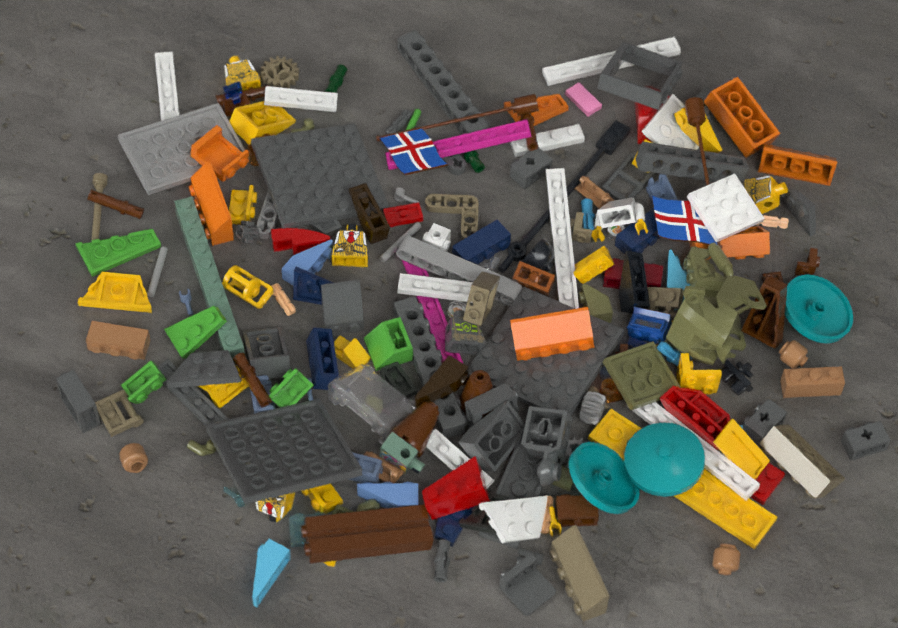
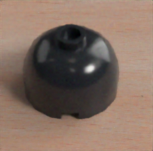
(541, 256)

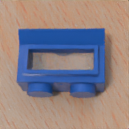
(649, 325)

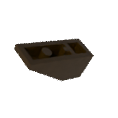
(369, 214)
(444, 381)

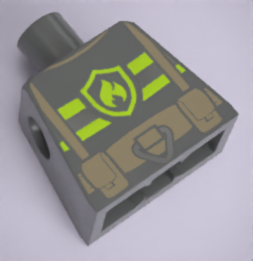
(463, 335)

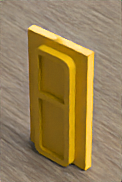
(741, 449)

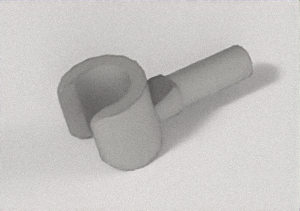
(400, 196)

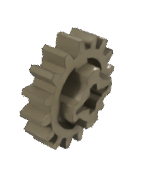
(279, 72)

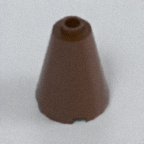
(477, 384)
(418, 426)

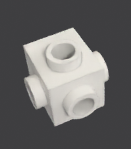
(438, 237)

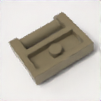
(112, 416)

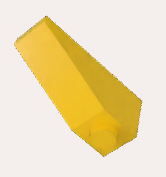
(709, 139)

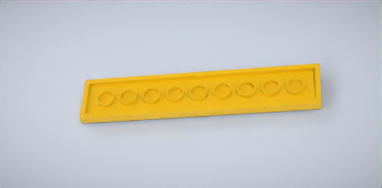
(708, 496)

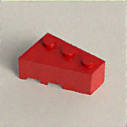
(456, 490)

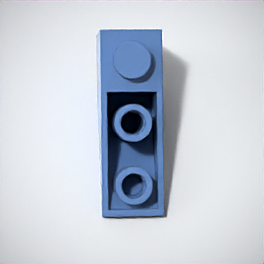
(308, 260)
(390, 494)

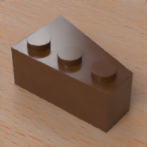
(768, 324)

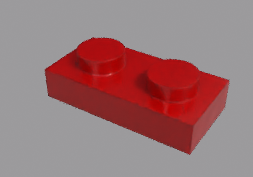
(403, 214)
(768, 481)

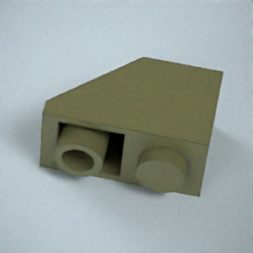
(597, 303)

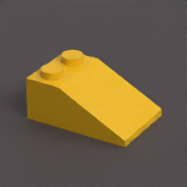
(258, 119)

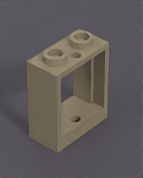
(482, 295)

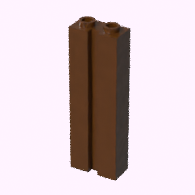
(367, 533)

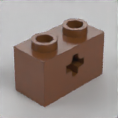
(534, 278)

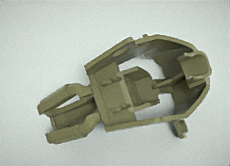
(709, 308)

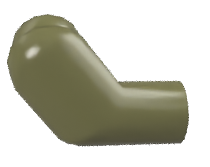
(308, 125)
(201, 450)
(370, 504)

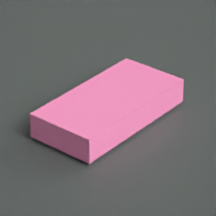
(583, 99)

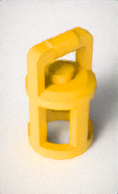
(249, 288)

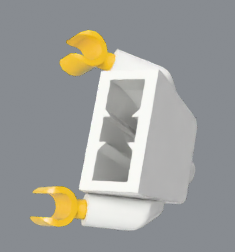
(619, 213)

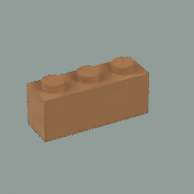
(118, 340)
(812, 382)

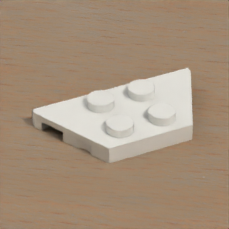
(516, 518)

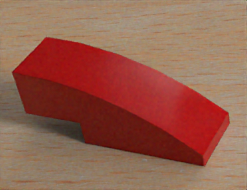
(296, 239)

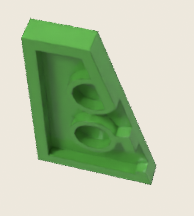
(195, 330)

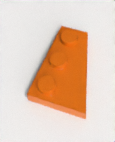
(548, 106)

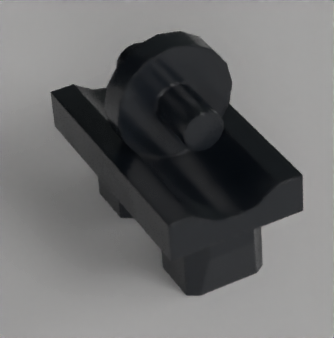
(742, 383)

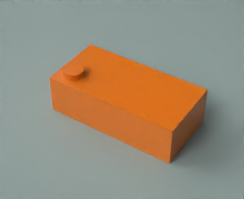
(741, 117)

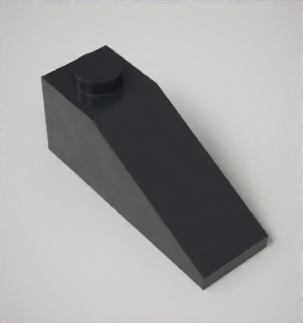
(633, 284)

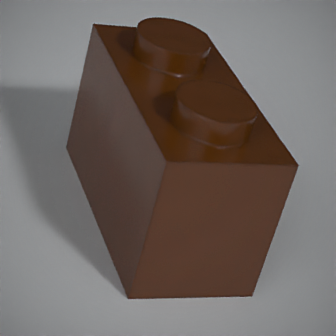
(575, 511)

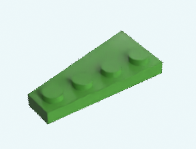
(112, 252)

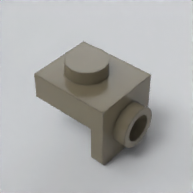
(580, 234)

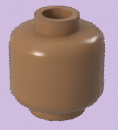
(793, 354)
(133, 458)
(726, 559)

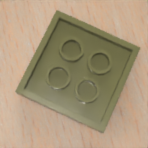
(640, 375)

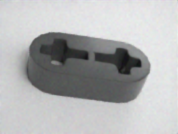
(458, 160)

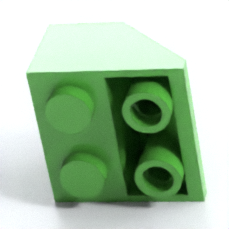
(389, 344)

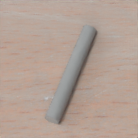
(392, 249)
(157, 272)

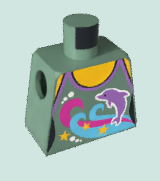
(395, 449)

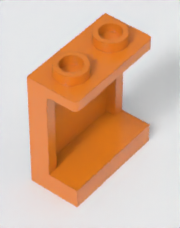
(223, 155)

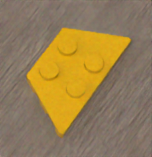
(117, 292)

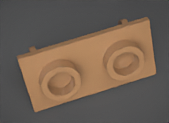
(593, 192)
(390, 472)

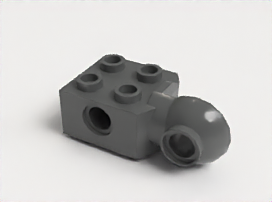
(547, 438)

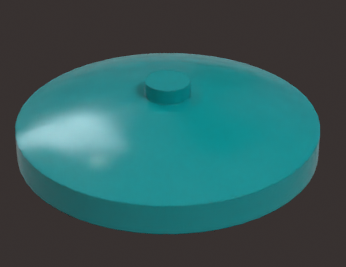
(818, 309)
(664, 459)
(602, 478)

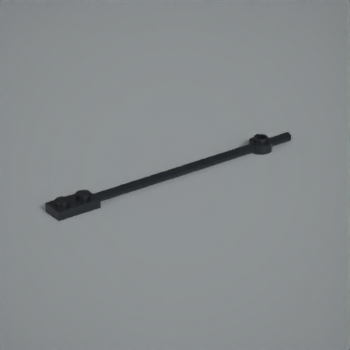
(606, 144)

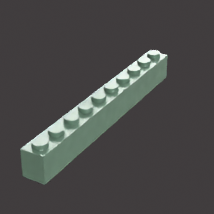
(207, 273)

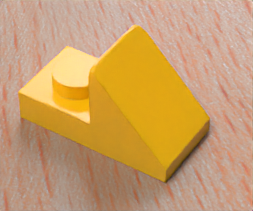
(350, 352)

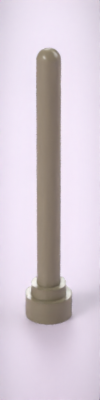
(99, 181)

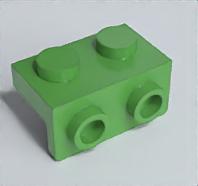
(143, 382)
(291, 389)

